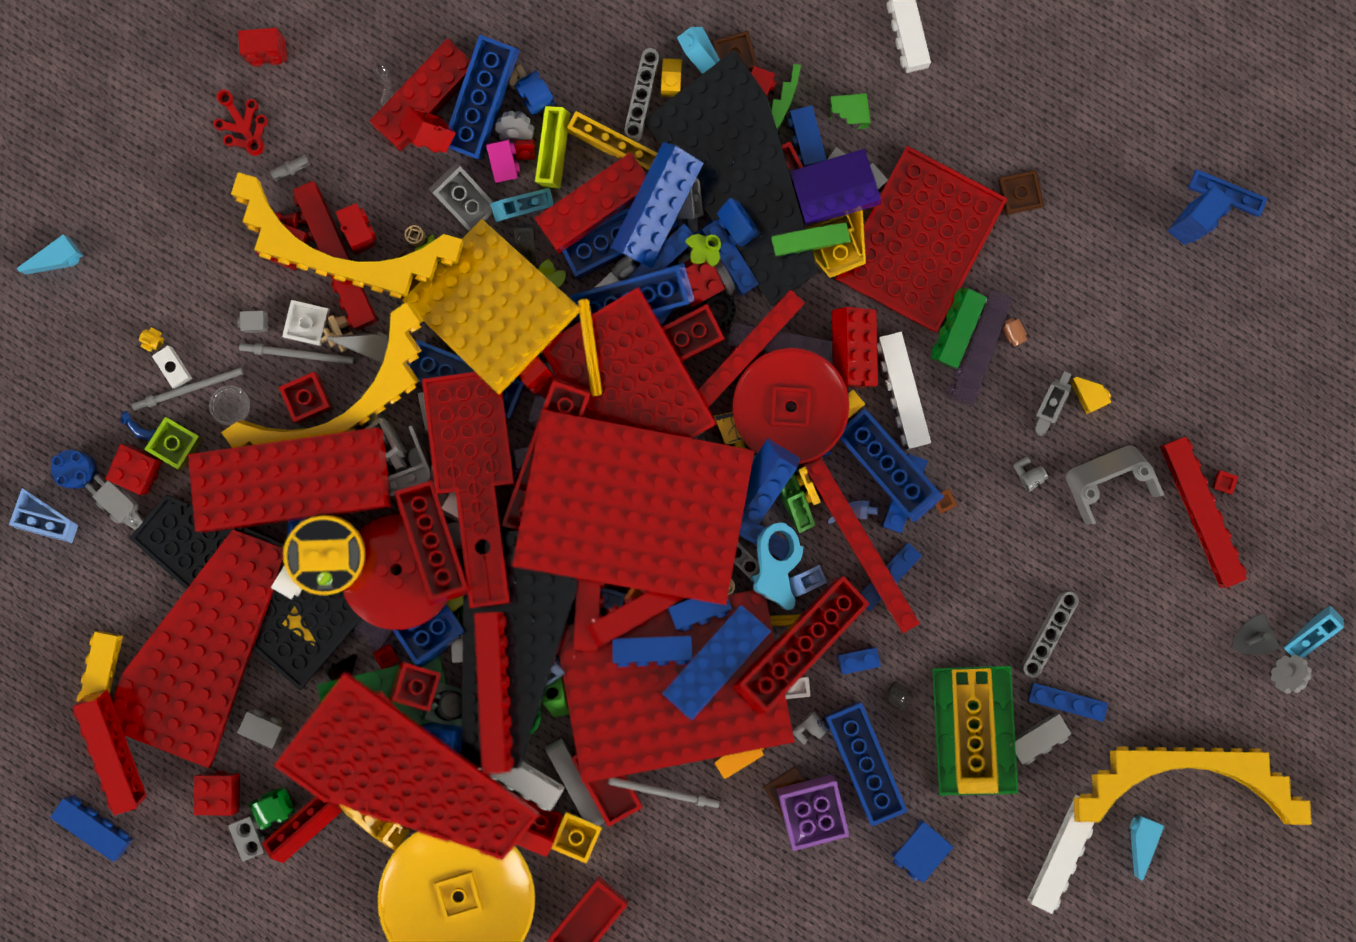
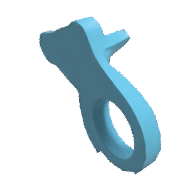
(773, 576)

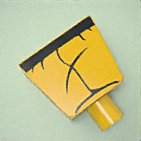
(728, 430)

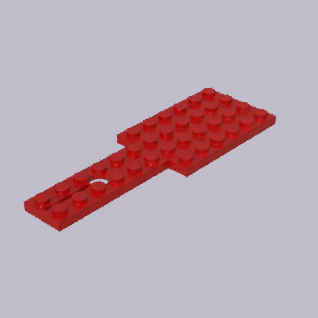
(471, 459)

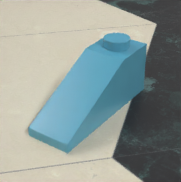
(698, 48)
(522, 204)
(56, 255)
(1315, 632)
(1144, 839)

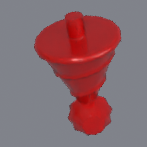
(291, 219)

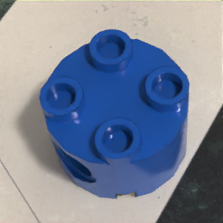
(535, 93)
(73, 469)

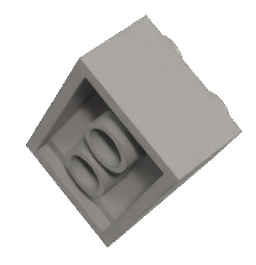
(462, 197)

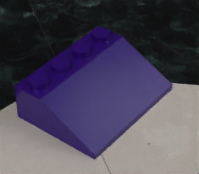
(835, 187)

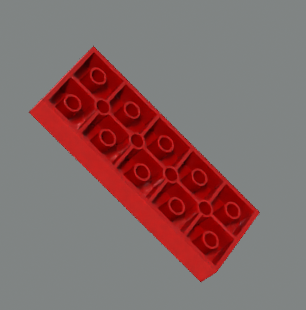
(289, 480)

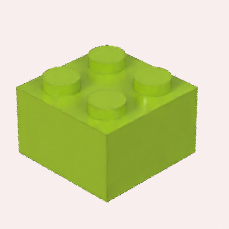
(173, 443)

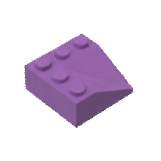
(813, 812)

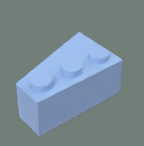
(40, 518)

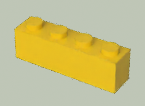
(100, 663)

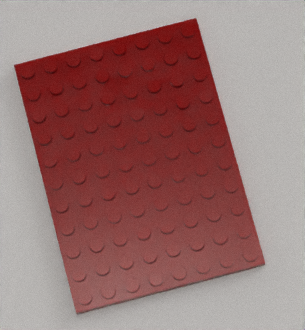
(633, 507)
(631, 727)

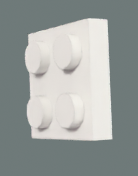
(305, 323)

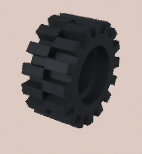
(729, 305)

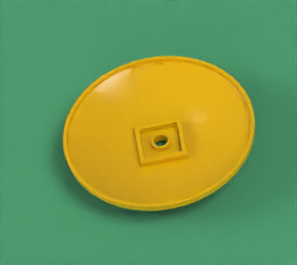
(420, 886)

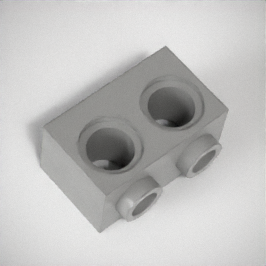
(242, 838)

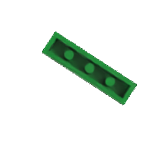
(958, 327)

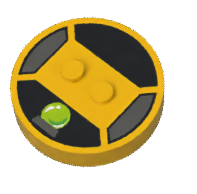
(324, 554)

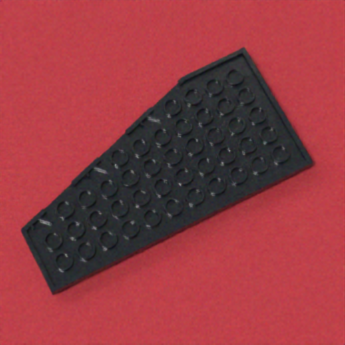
(731, 129)
(174, 545)
(534, 634)

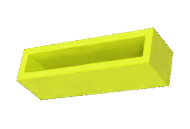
(552, 147)

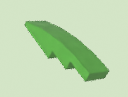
(781, 107)
(810, 239)
(796, 505)

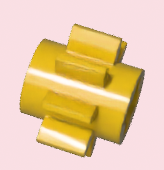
(151, 339)

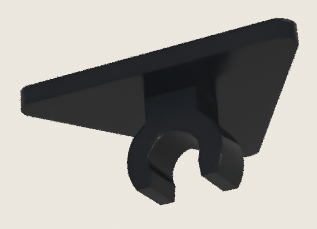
(338, 669)

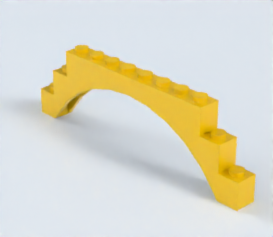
(387, 275)
(391, 381)
(1247, 768)

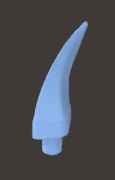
(861, 510)

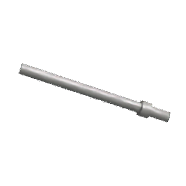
(260, 349)
(152, 400)
(699, 800)

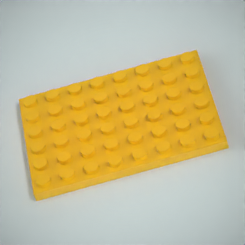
(493, 307)

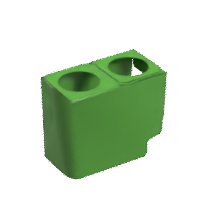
(852, 107)
(558, 705)

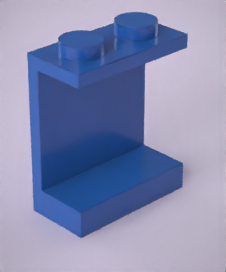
(922, 852)

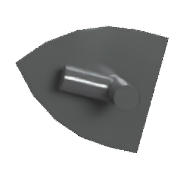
(1255, 637)

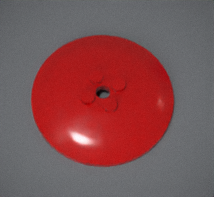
(798, 378)
(386, 598)

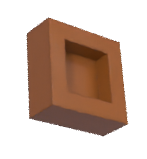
(946, 503)

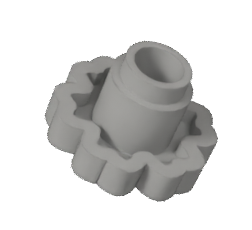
(514, 126)
(1291, 674)

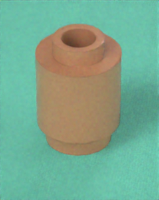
(1014, 331)

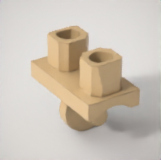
(335, 325)

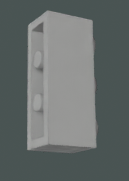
(1041, 738)

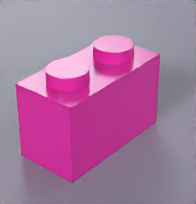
(502, 160)

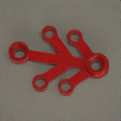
(242, 126)

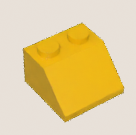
(576, 837)

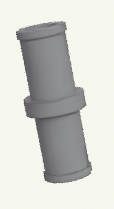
(290, 167)

